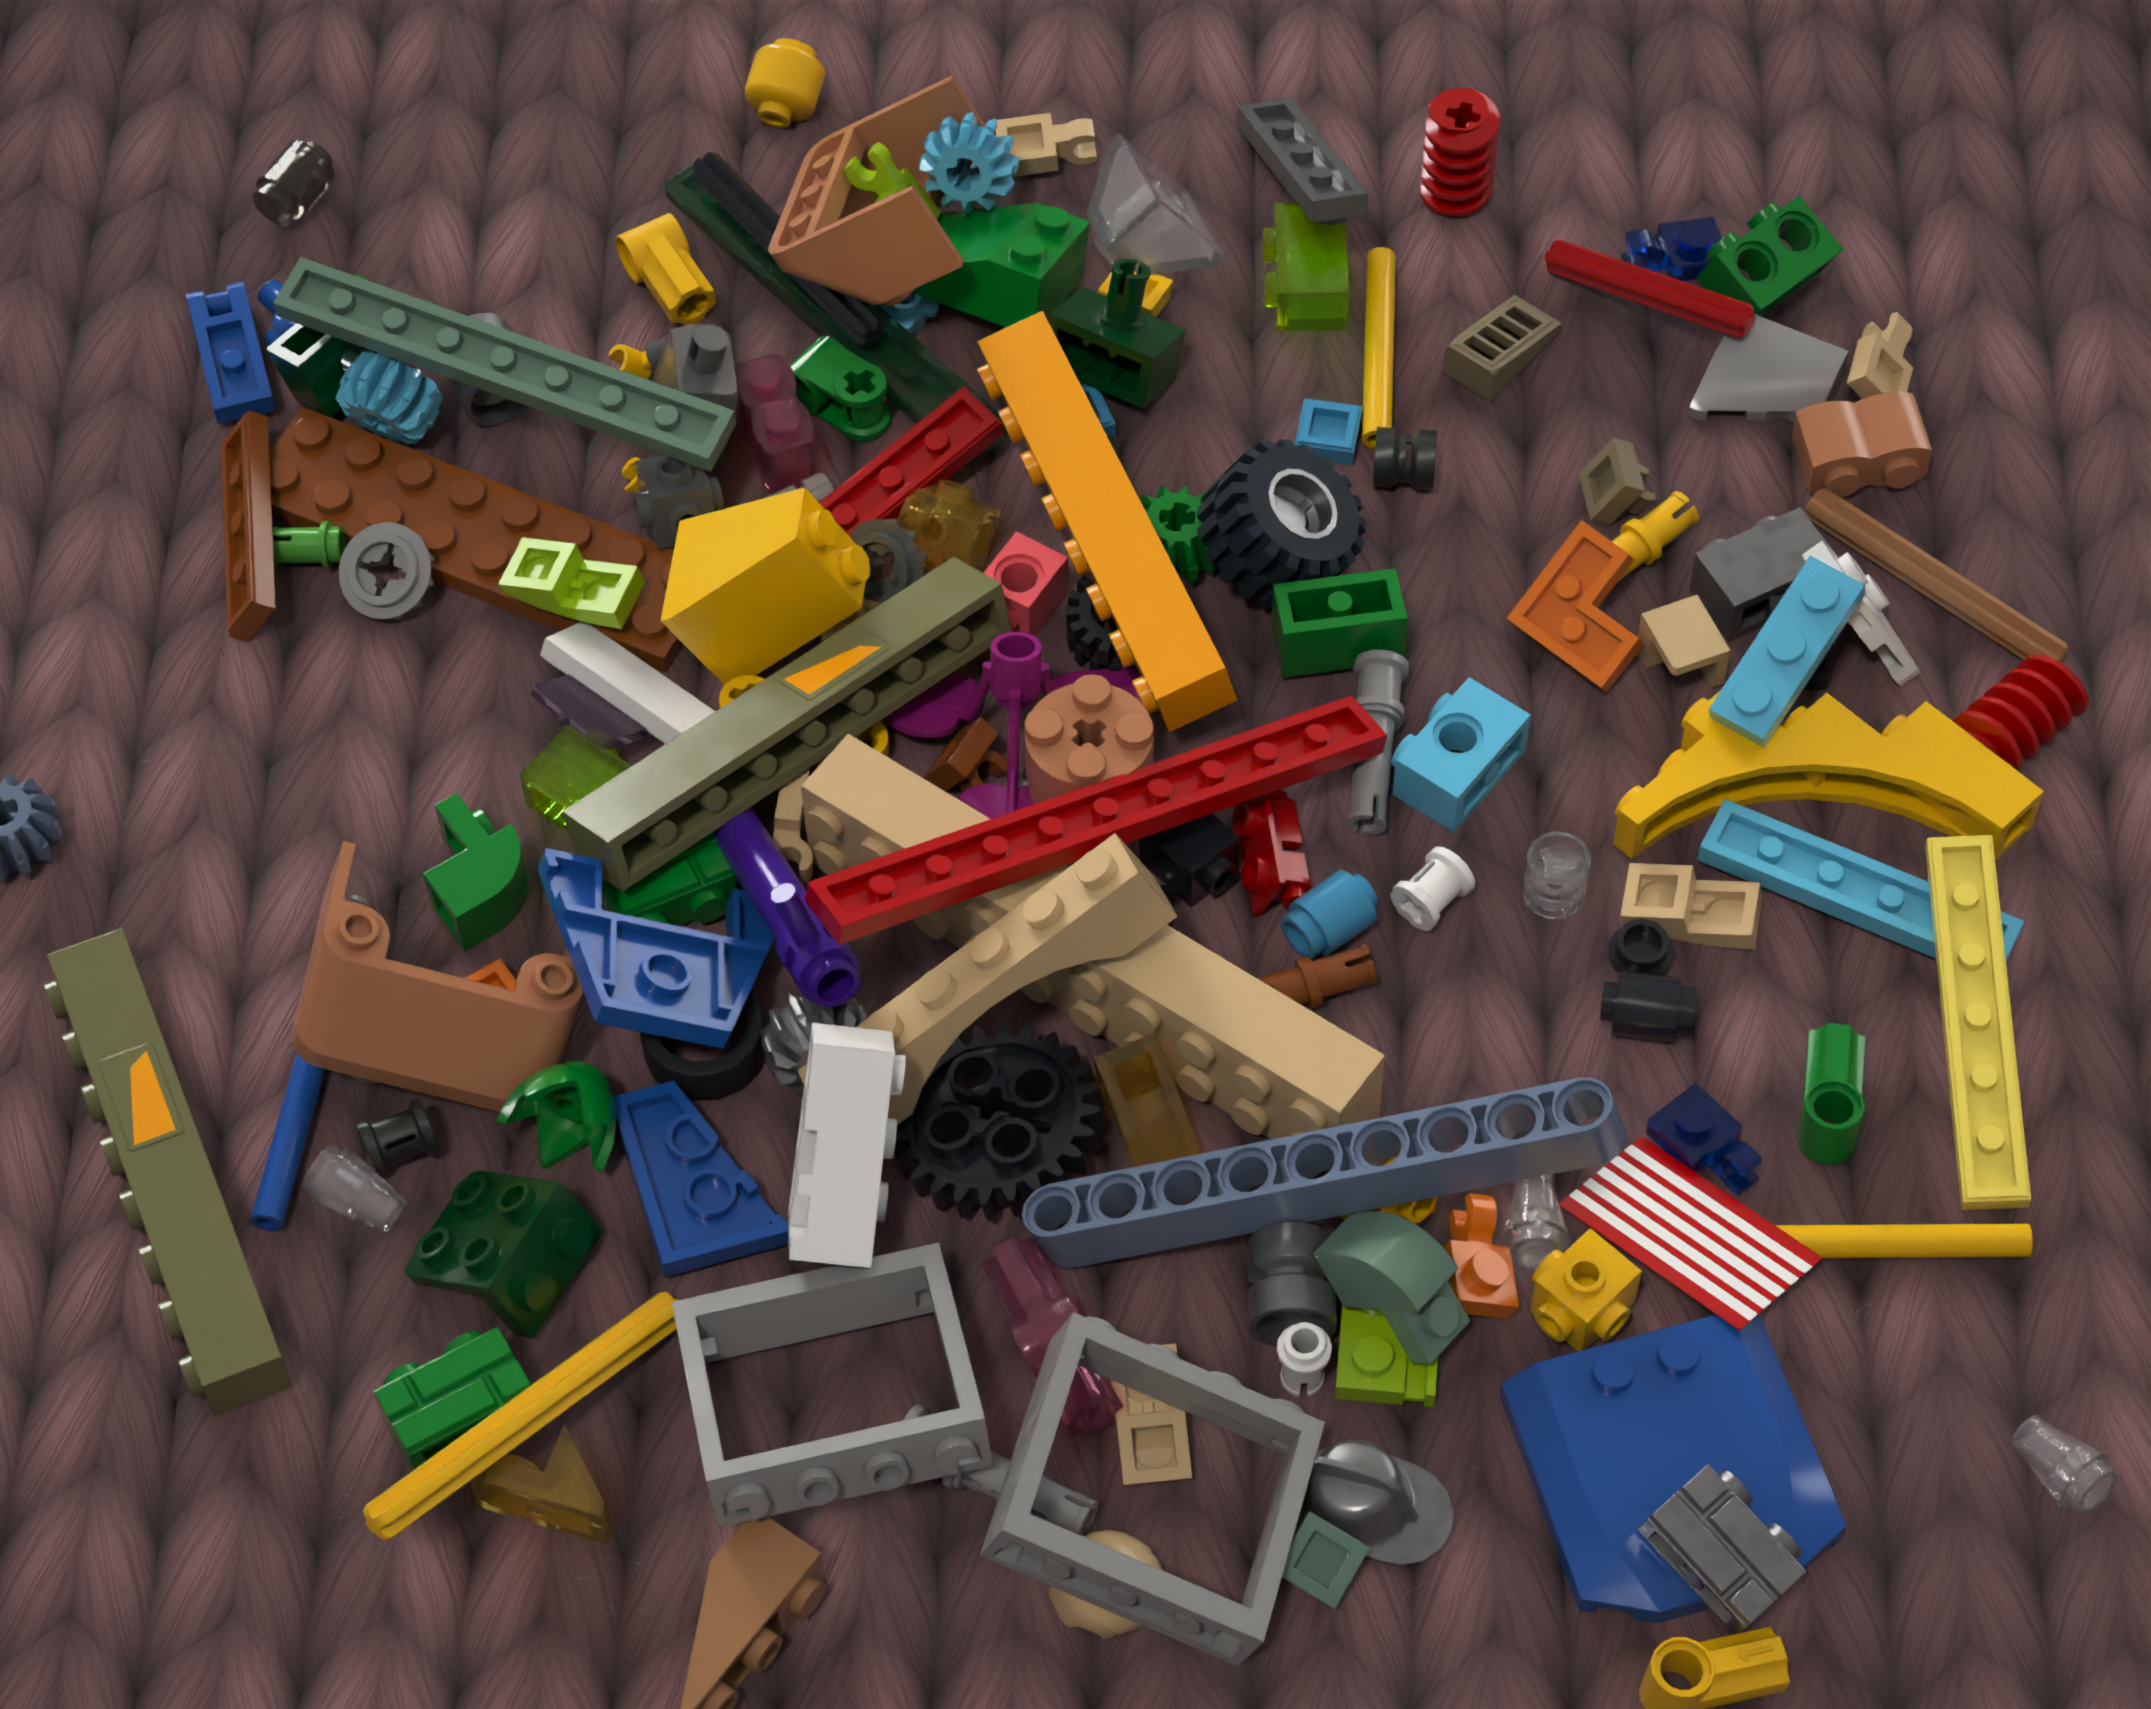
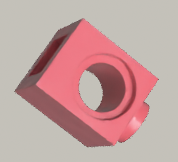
(1032, 582)

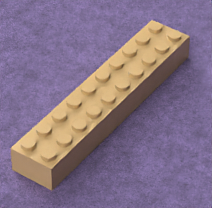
(1218, 1026)

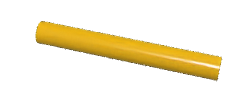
(1378, 343)
(1915, 1240)

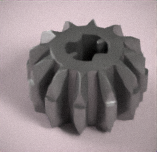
(789, 1033)

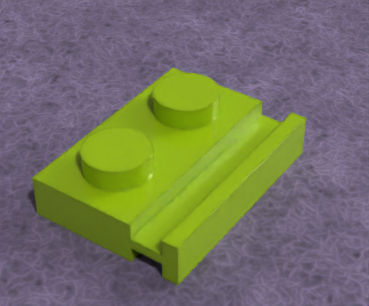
(1375, 1364)

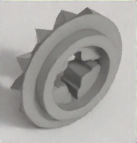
(375, 547)

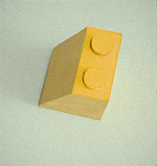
(761, 582)

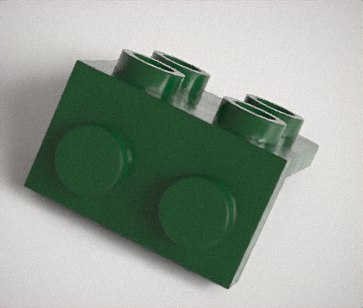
(508, 1243)

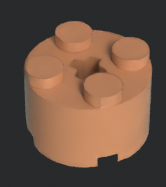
(1085, 737)

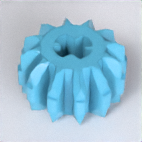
(965, 182)
(389, 397)

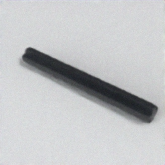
(760, 223)

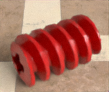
(1459, 152)
(2025, 709)

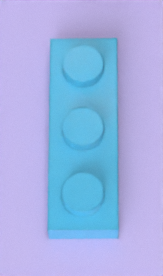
(1787, 651)

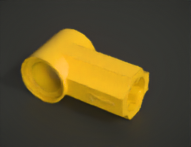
(662, 260)
(1717, 1669)

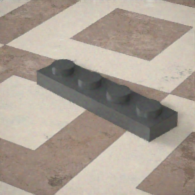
(1303, 161)

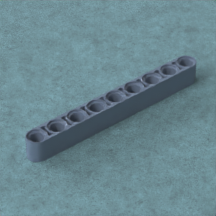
(1351, 1185)

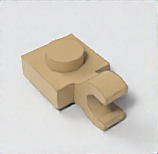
(1041, 143)
(1879, 359)
(790, 826)

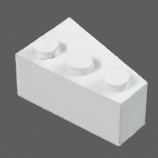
(843, 1144)

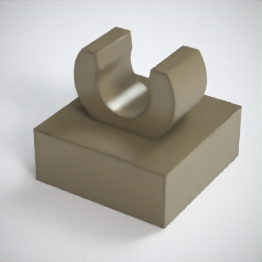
(1615, 483)

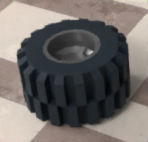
(1280, 520)

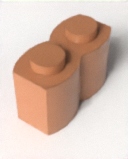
(1862, 443)

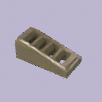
(1489, 377)

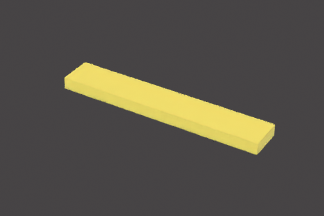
(1977, 1023)

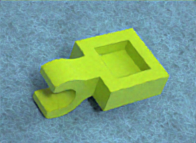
(886, 178)

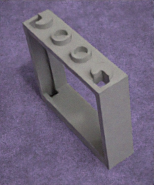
(815, 1307)
(1117, 1580)

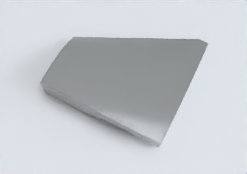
(1769, 373)

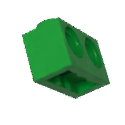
(1772, 266)

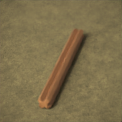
(1932, 578)

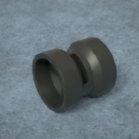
(1390, 458)

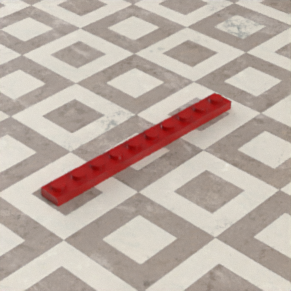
(1076, 822)

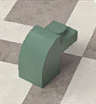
(1403, 1271)

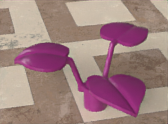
(1015, 680)

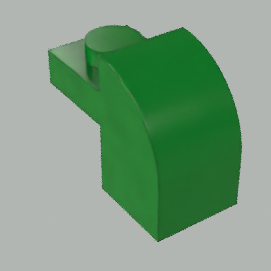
(484, 881)

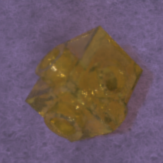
(950, 524)

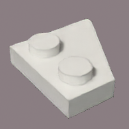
(1868, 618)

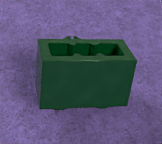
(1115, 342)

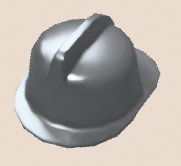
(1380, 1502)

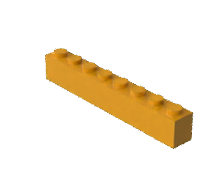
(1107, 523)

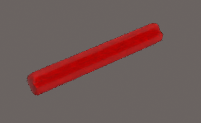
(1650, 288)

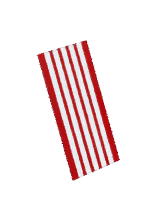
(1690, 1232)

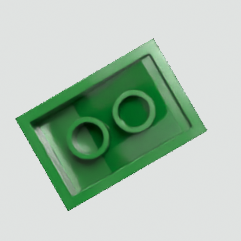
(1013, 263)

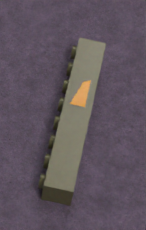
(787, 722)
(168, 1174)

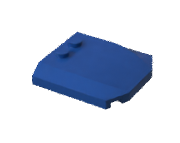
(1633, 1423)

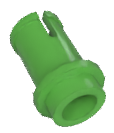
(309, 544)

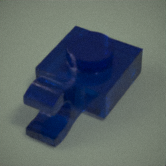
(1676, 247)
(1703, 1134)

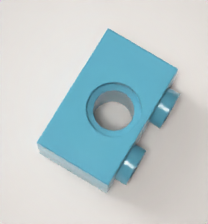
(1453, 784)

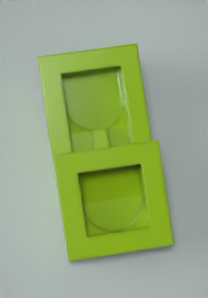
(563, 583)

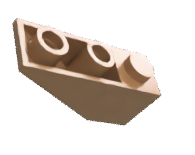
(749, 1600)

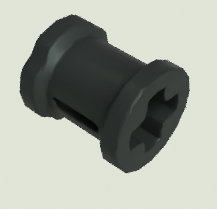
(398, 1137)

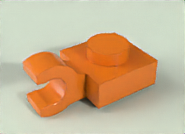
(1484, 1271)

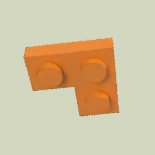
(1564, 612)

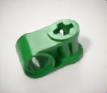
(842, 389)

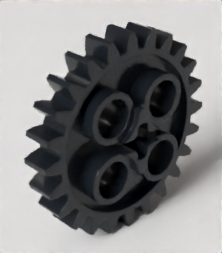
(1000, 1121)

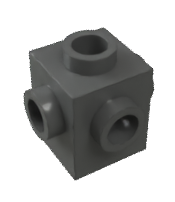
(672, 493)

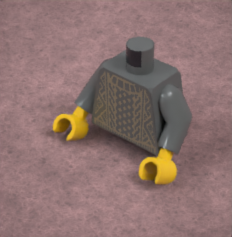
(690, 360)

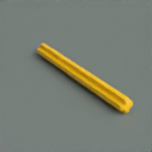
(520, 1418)

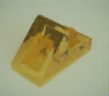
(1145, 1102)
(557, 1498)

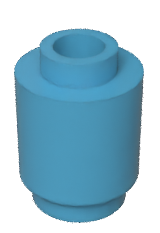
(1330, 914)

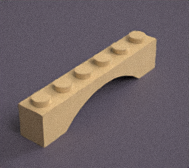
(1083, 915)

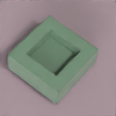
(1323, 1559)

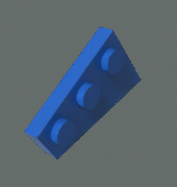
(689, 1186)

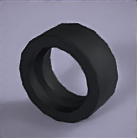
(713, 1077)

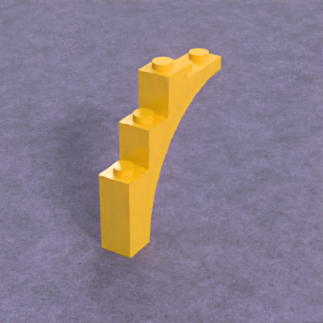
(1826, 753)

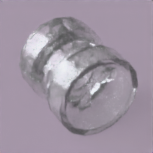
(1556, 875)

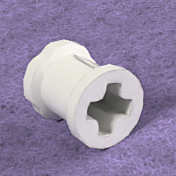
(1432, 888)

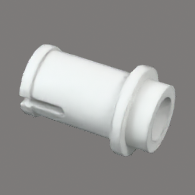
(1304, 1366)

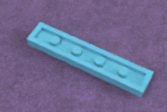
(1828, 877)

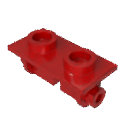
(1268, 872)

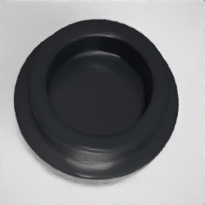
(1641, 948)

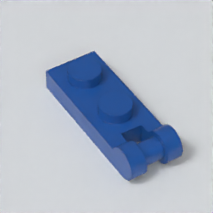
(230, 353)

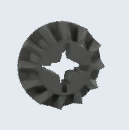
(883, 538)

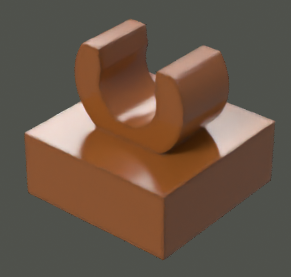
(963, 755)

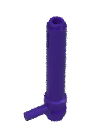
(810, 954)

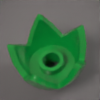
(570, 1109)

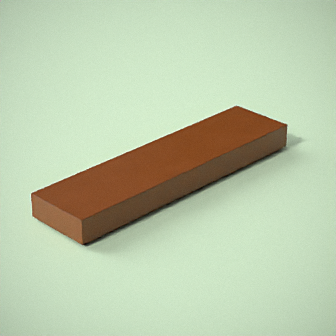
(247, 526)

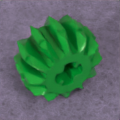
(1176, 526)

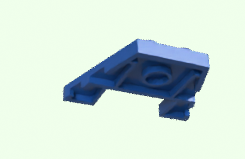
(650, 971)

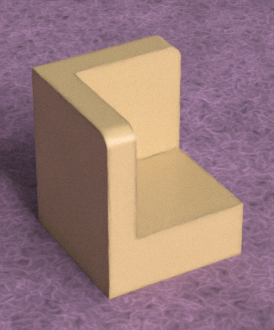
(1684, 640)

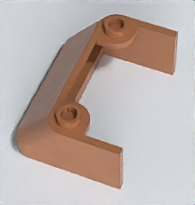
(845, 238)
(422, 1024)

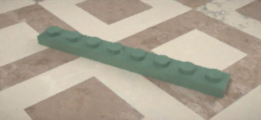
(506, 363)

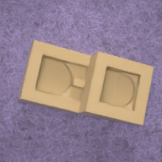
(1693, 909)
(1151, 1438)

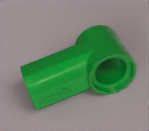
(1832, 1093)

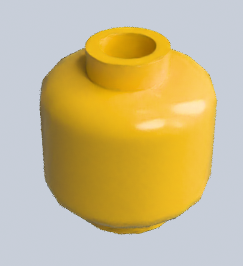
(784, 82)

